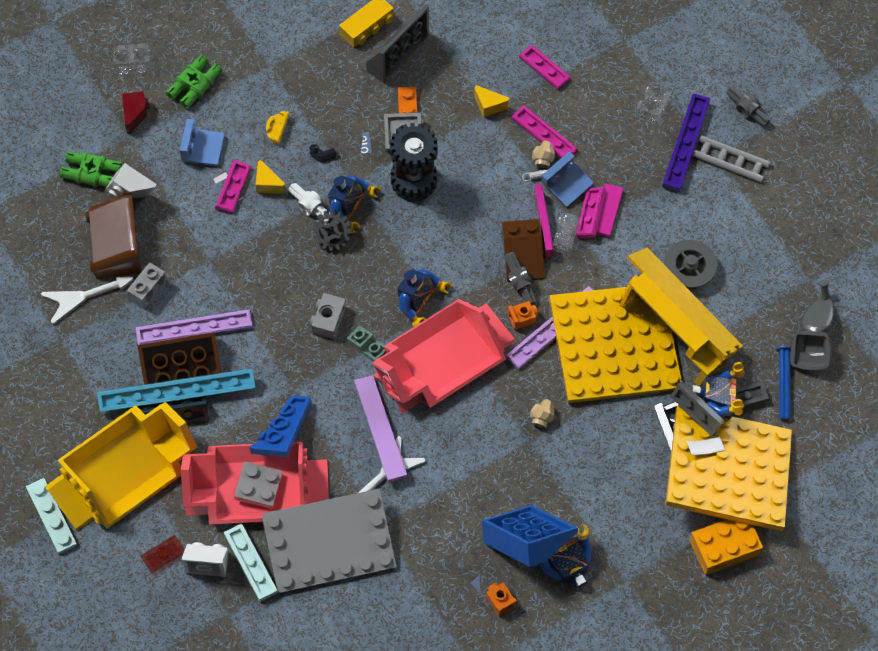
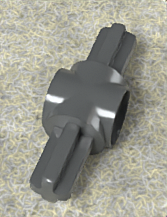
(748, 106)
(520, 278)

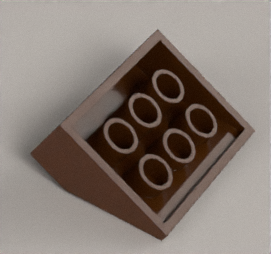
(179, 358)

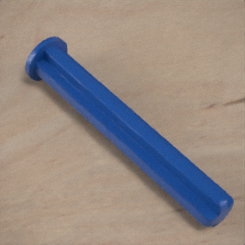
(784, 382)

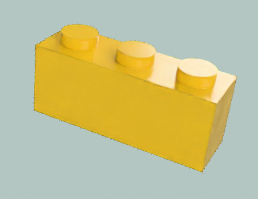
(366, 22)

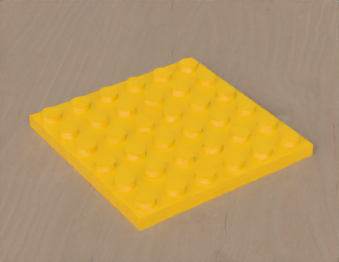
(612, 348)
(735, 484)

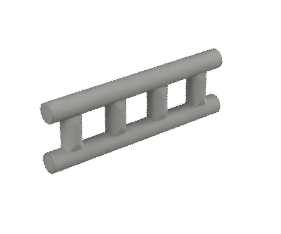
(720, 161)

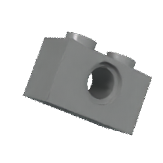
(329, 305)

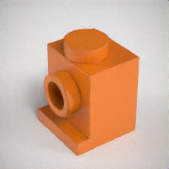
(519, 319)
(503, 604)

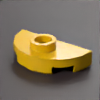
(276, 125)

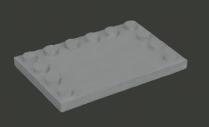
(328, 540)

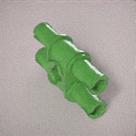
(194, 81)
(87, 162)

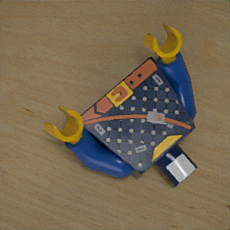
(347, 195)
(416, 291)
(720, 392)
(570, 560)

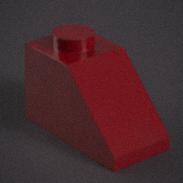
(135, 109)

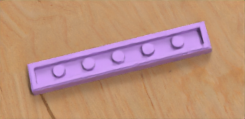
(219, 323)
(534, 343)
(380, 429)

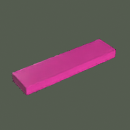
(542, 131)
(544, 223)

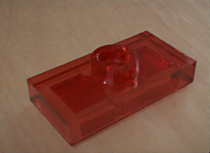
(162, 554)

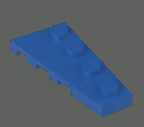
(284, 429)

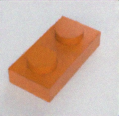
(407, 100)

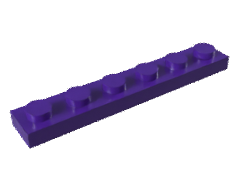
(686, 142)

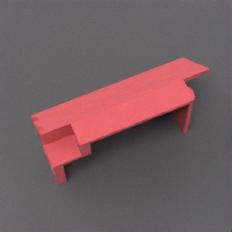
(442, 354)
(212, 480)

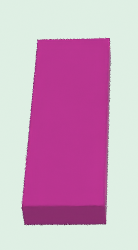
(544, 67)
(233, 187)
(609, 210)
(591, 213)

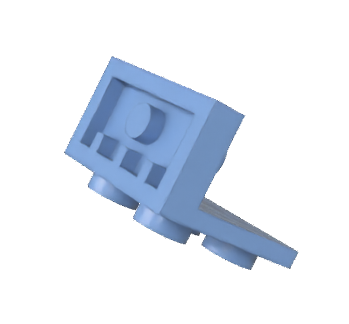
(200, 145)
(566, 180)

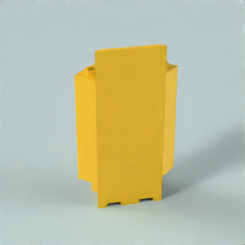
(707, 338)
(121, 466)

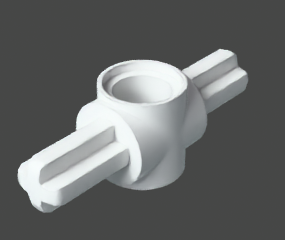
(308, 201)

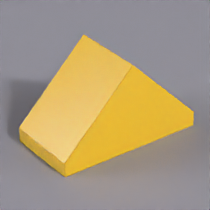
(489, 101)
(267, 181)

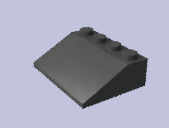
(399, 45)

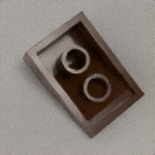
(525, 241)

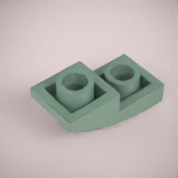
(366, 343)

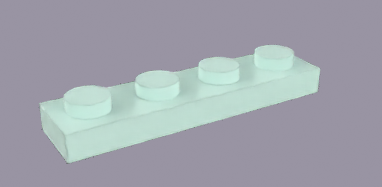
(51, 516)
(250, 562)

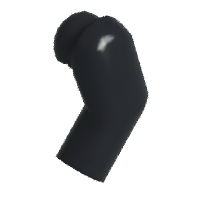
(321, 155)

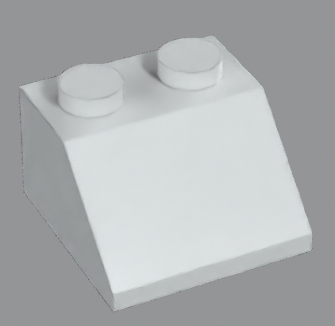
(129, 181)
(205, 559)

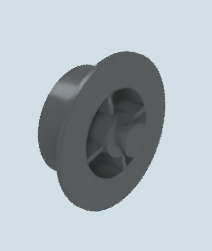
(691, 262)

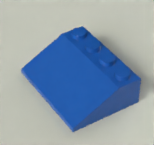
(527, 534)

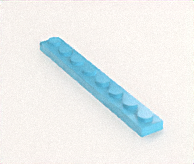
(176, 390)

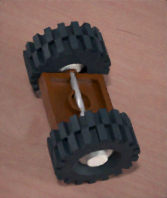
(414, 156)

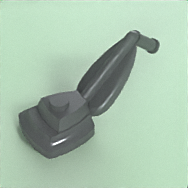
(813, 347)

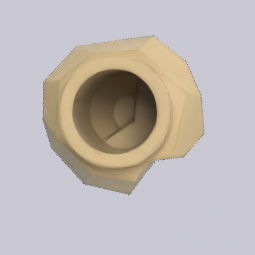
(543, 155)
(542, 413)

